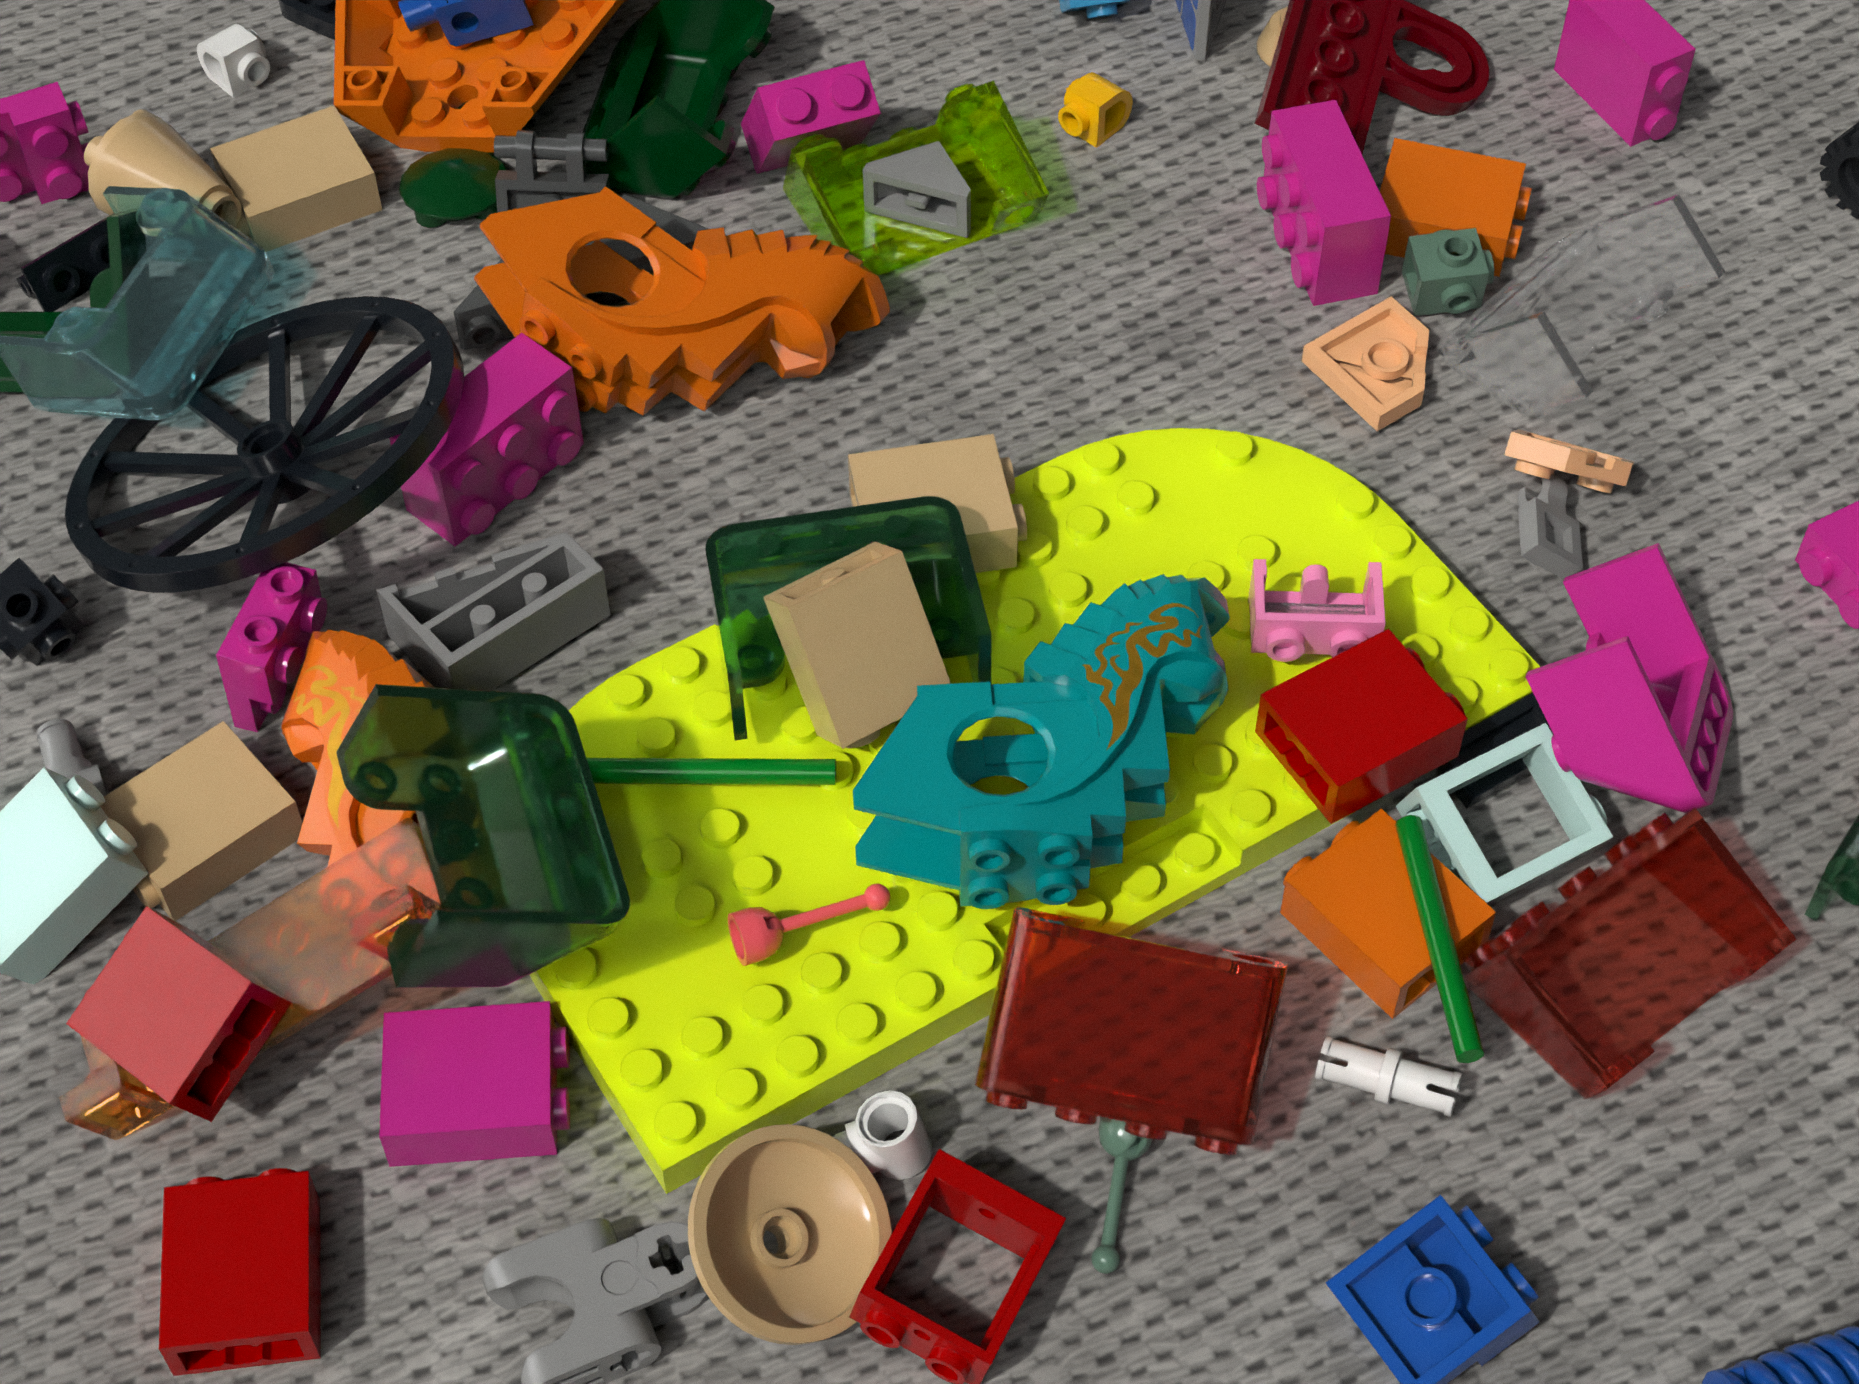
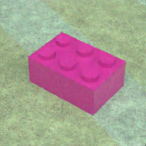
(1323, 203)
(507, 434)

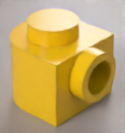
(1094, 109)

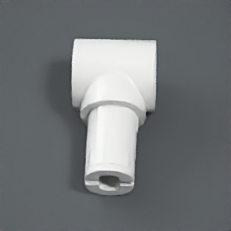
(876, 1120)

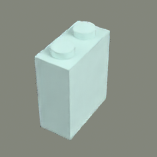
(58, 872)

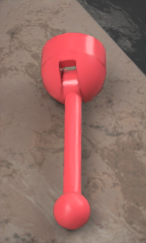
(759, 933)

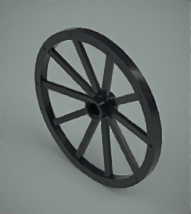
(273, 457)

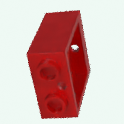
(986, 1209)

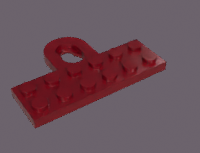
(1349, 56)

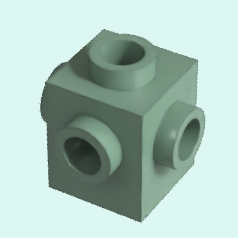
(1446, 271)

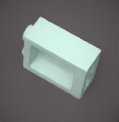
(1454, 844)

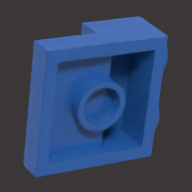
(1435, 1296)

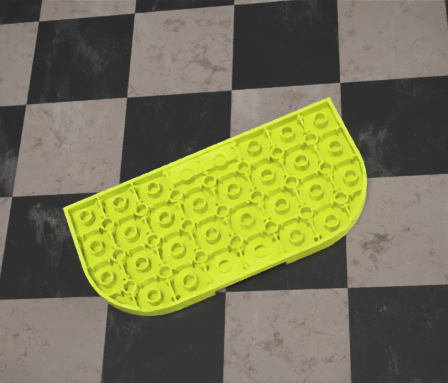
(717, 1048)

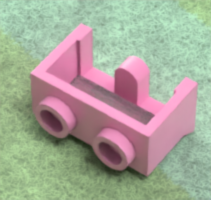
(1313, 619)

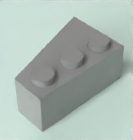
(498, 617)

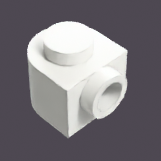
(234, 59)

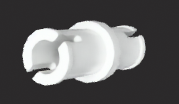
(1388, 1076)

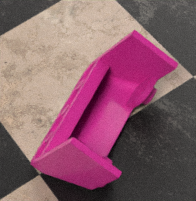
(1646, 696)

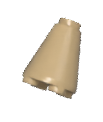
(152, 154)

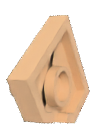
(1374, 362)
(1544, 455)

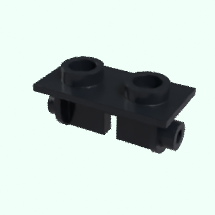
(67, 269)

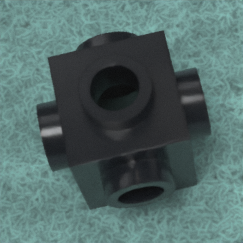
(35, 615)

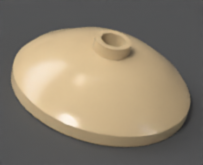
(826, 1227)

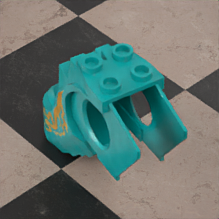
(1094, 763)

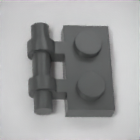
(529, 187)

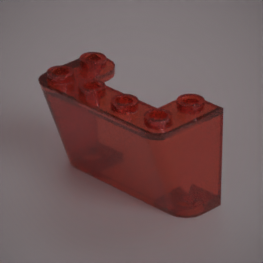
(1627, 951)
(1131, 1031)

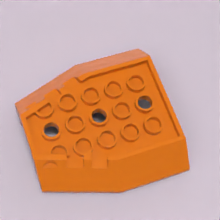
(414, 81)

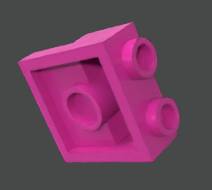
(42, 145)
(269, 642)

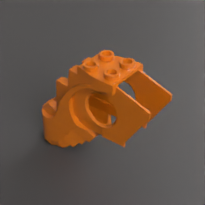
(688, 323)

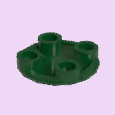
(451, 186)

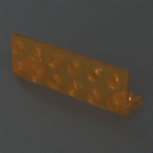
(308, 945)

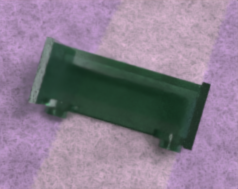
(770, 553)

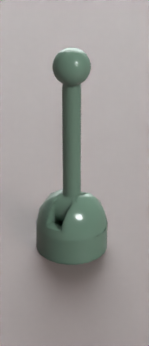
(1124, 1148)

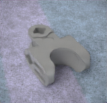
(611, 1285)

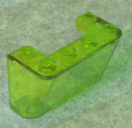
(981, 142)

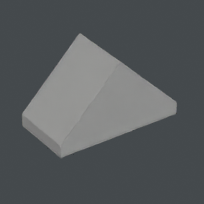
(919, 189)

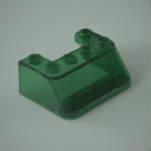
(504, 825)

